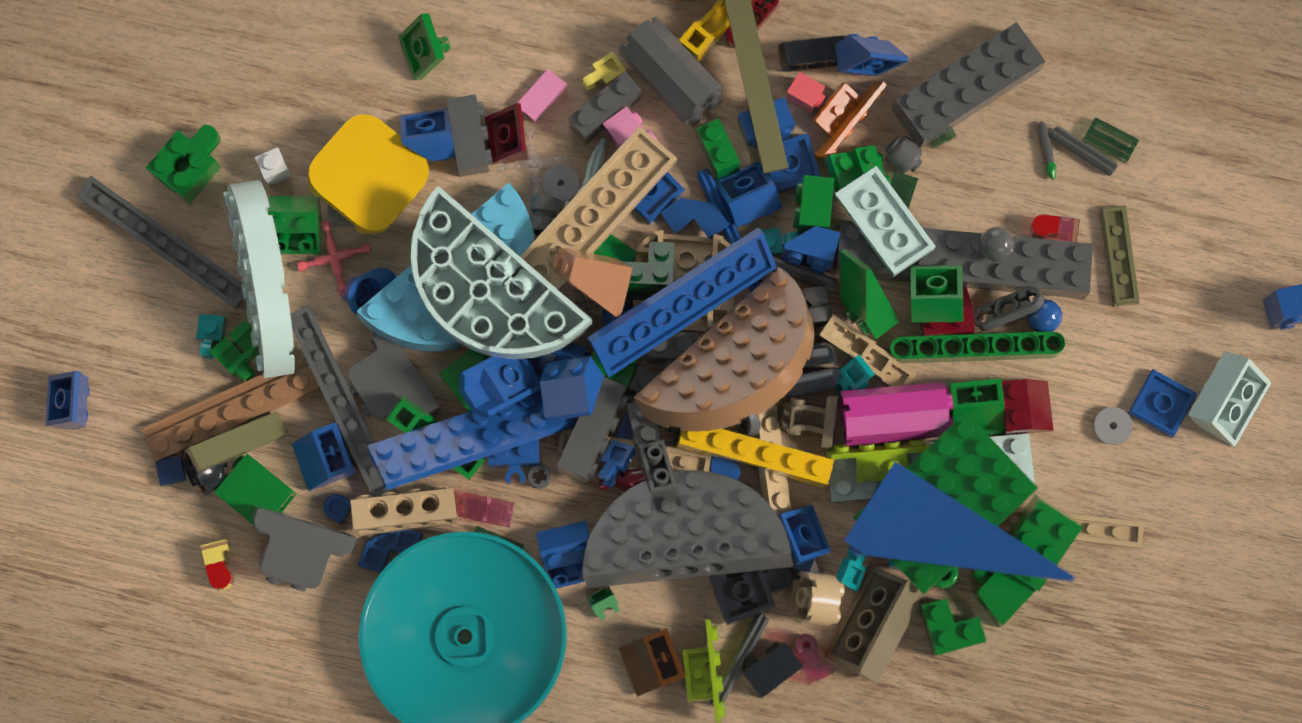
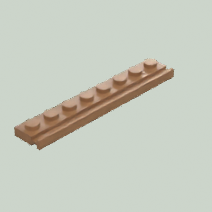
(228, 410)

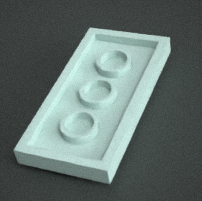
(884, 221)

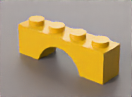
(707, 31)

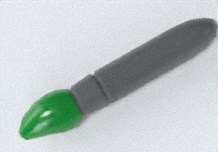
(1050, 166)

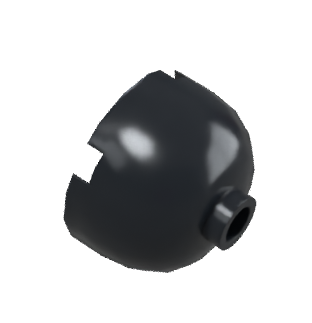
(206, 480)

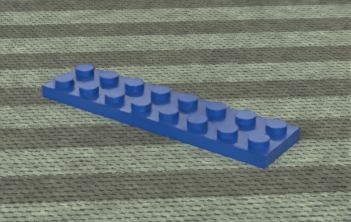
(682, 302)
(461, 441)

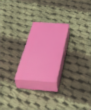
(542, 95)

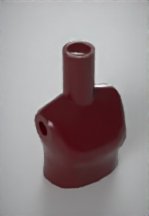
(626, 480)

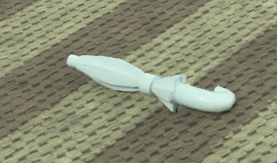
(594, 163)

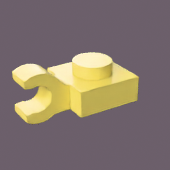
(605, 70)

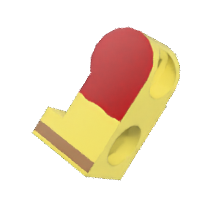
(216, 564)

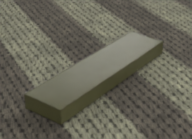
(1119, 256)
(237, 442)

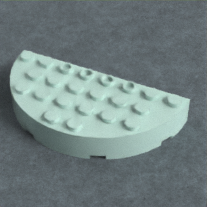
(262, 277)
(484, 289)

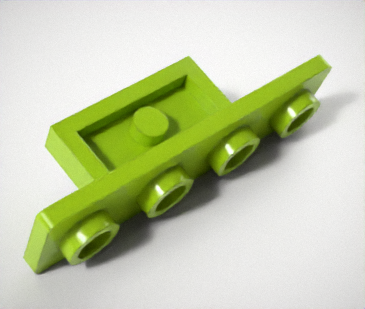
(875, 461)
(701, 673)

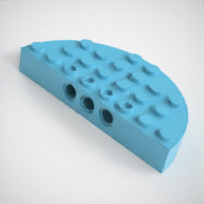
(398, 308)

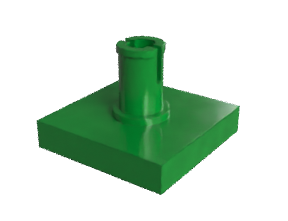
(422, 46)

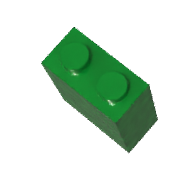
(254, 486)

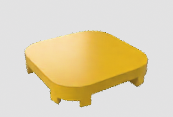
(367, 174)

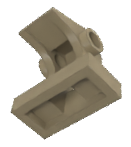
(791, 413)

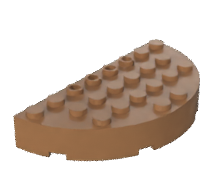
(737, 364)

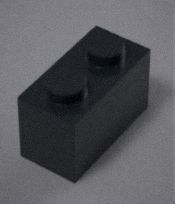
(772, 669)

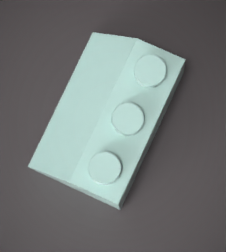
(1230, 398)

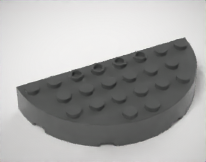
(685, 532)

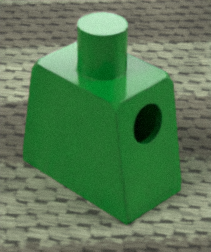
(1001, 594)

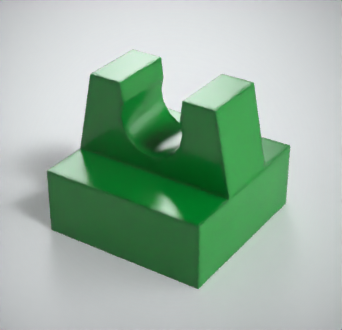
(601, 600)

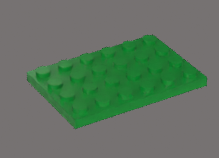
(972, 472)

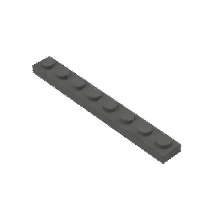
(162, 241)
(337, 395)

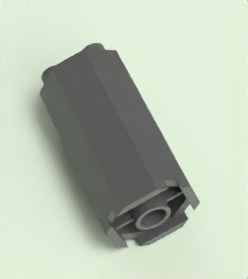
(671, 71)

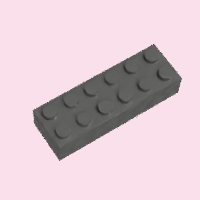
(968, 85)

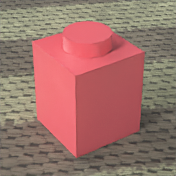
(806, 93)

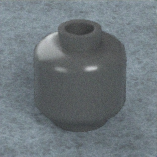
(904, 154)

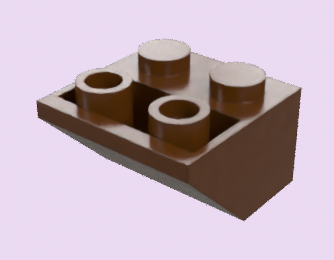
(652, 662)

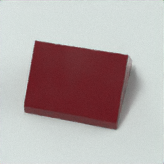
(507, 135)

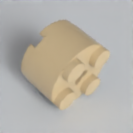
(816, 599)

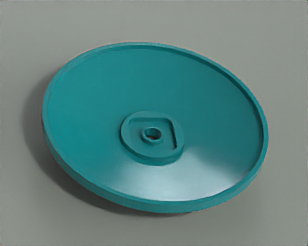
(455, 586)

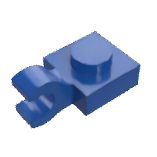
(615, 459)

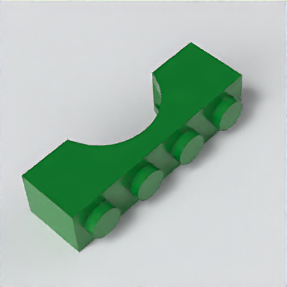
(410, 416)

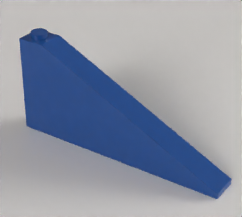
(925, 526)

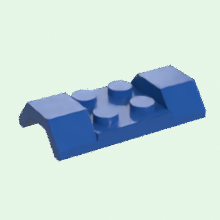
(499, 383)

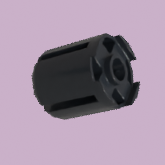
(818, 379)

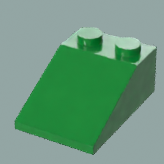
(863, 297)

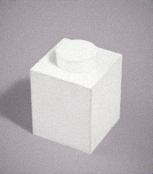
(273, 166)

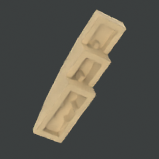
(853, 342)

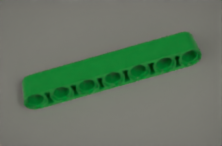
(987, 341)

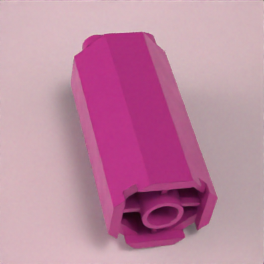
(895, 413)

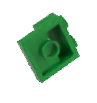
(853, 164)

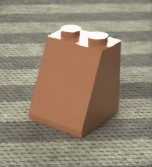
(595, 276)

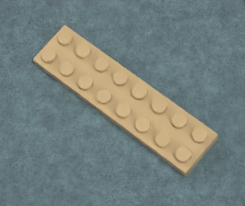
(601, 203)

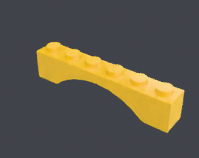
(759, 453)

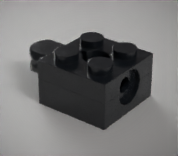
(748, 593)

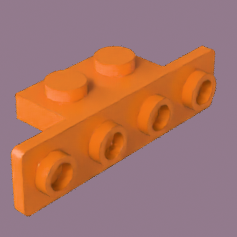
(842, 113)

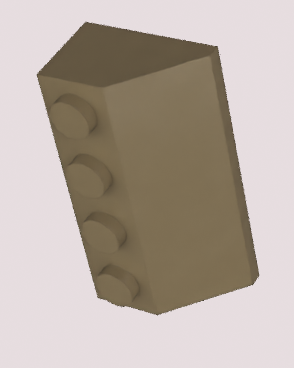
(874, 624)

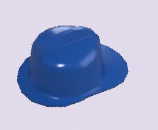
(364, 287)

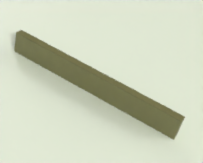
(756, 85)

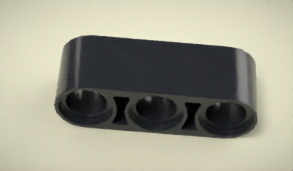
(808, 53)

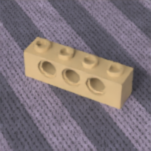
(393, 521)

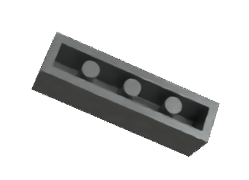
(591, 432)

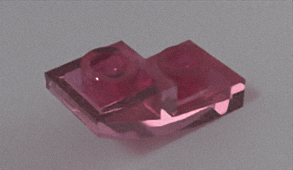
(485, 509)

